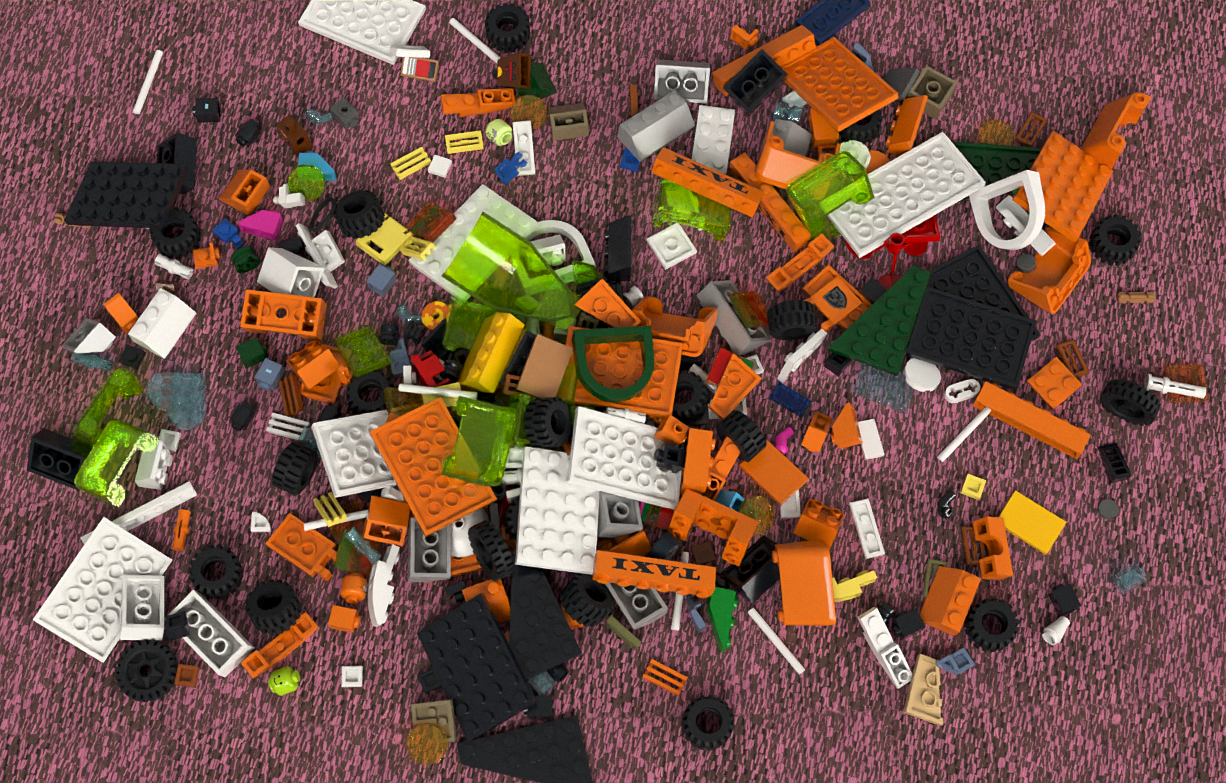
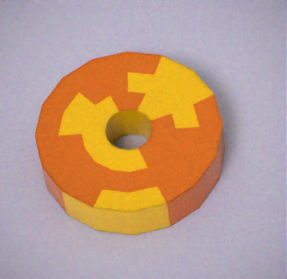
(431, 311)

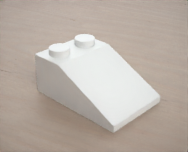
(142, 607)

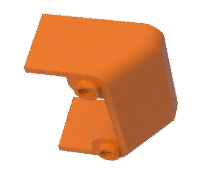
(782, 166)

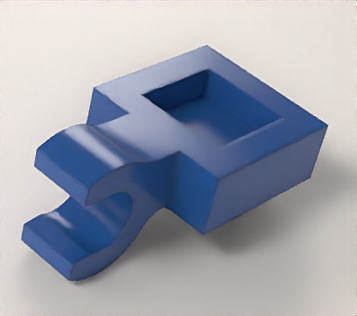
(228, 232)

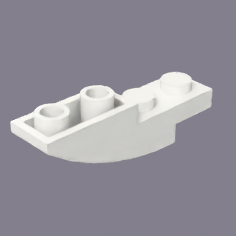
(378, 591)
(884, 648)

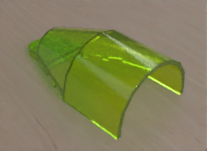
(511, 275)

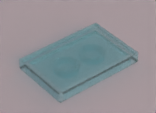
(884, 388)

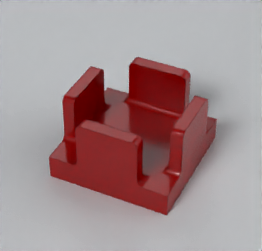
(427, 367)

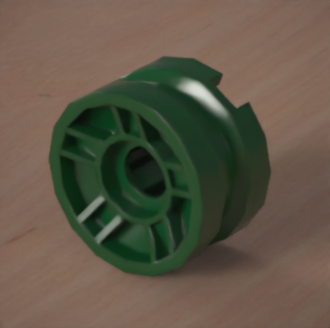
(245, 259)

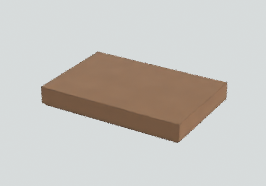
(544, 368)

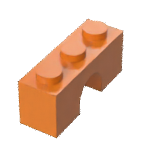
(993, 534)

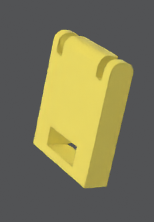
(388, 237)

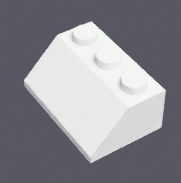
(162, 323)

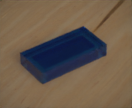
(790, 399)

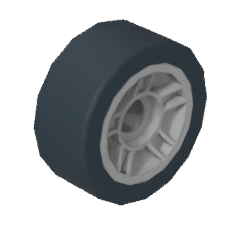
(665, 547)

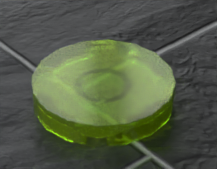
(307, 181)

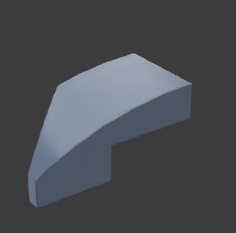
(863, 55)
(399, 359)
(693, 606)
(956, 662)

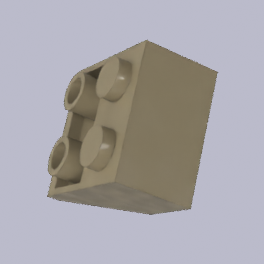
(568, 121)

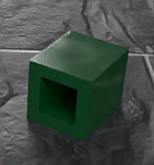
(252, 352)

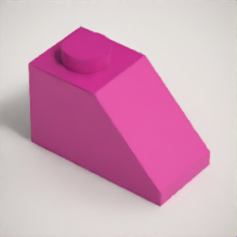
(263, 224)

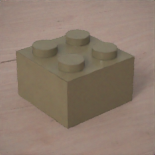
(937, 88)

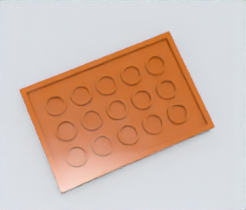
(838, 84)
(1069, 185)
(621, 366)
(414, 453)

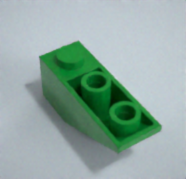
(719, 612)

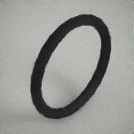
(328, 216)

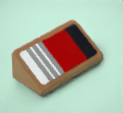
(420, 68)

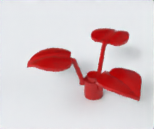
(894, 246)

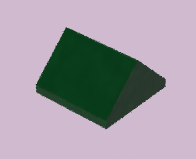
(540, 83)

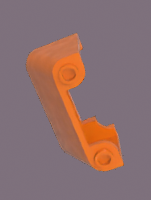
(1102, 140)
(1054, 274)
(686, 330)
(805, 583)

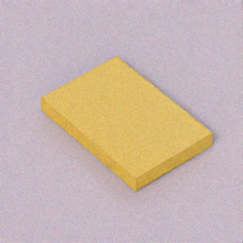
(1031, 522)

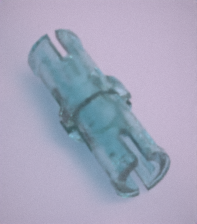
(92, 361)
(363, 545)

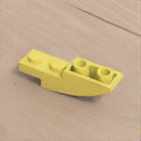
(850, 588)

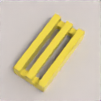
(464, 142)
(427, 161)
(415, 251)
(325, 500)

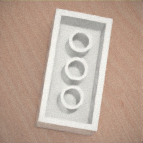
(213, 634)

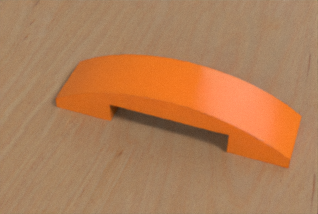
(800, 264)
(280, 647)

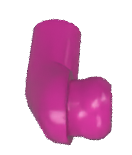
(781, 440)

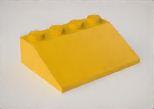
(490, 353)

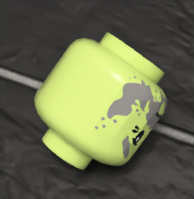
(499, 132)

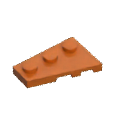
(607, 306)
(733, 387)

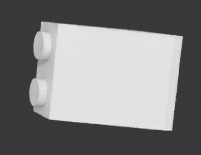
(289, 273)

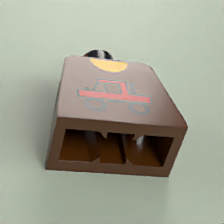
(514, 71)
(290, 132)

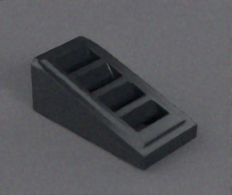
(835, 365)
(1125, 475)

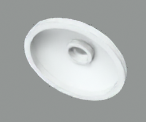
(459, 535)

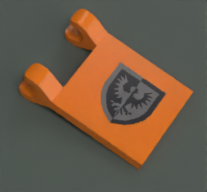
(834, 302)

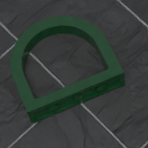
(613, 335)

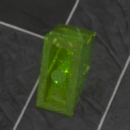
(584, 272)

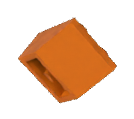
(245, 191)
(312, 363)
(386, 520)
(819, 522)

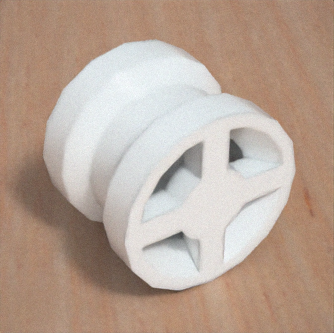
(633, 297)

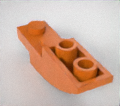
(477, 103)
(722, 464)

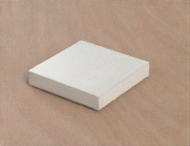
(671, 245)

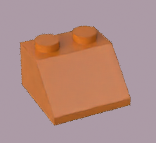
(495, 596)

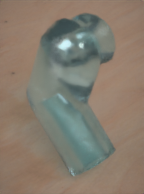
(317, 118)
(406, 317)

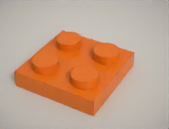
(1054, 383)

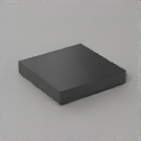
(902, 80)

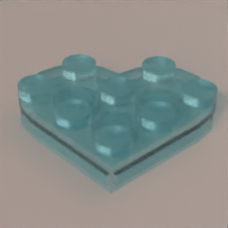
(180, 396)

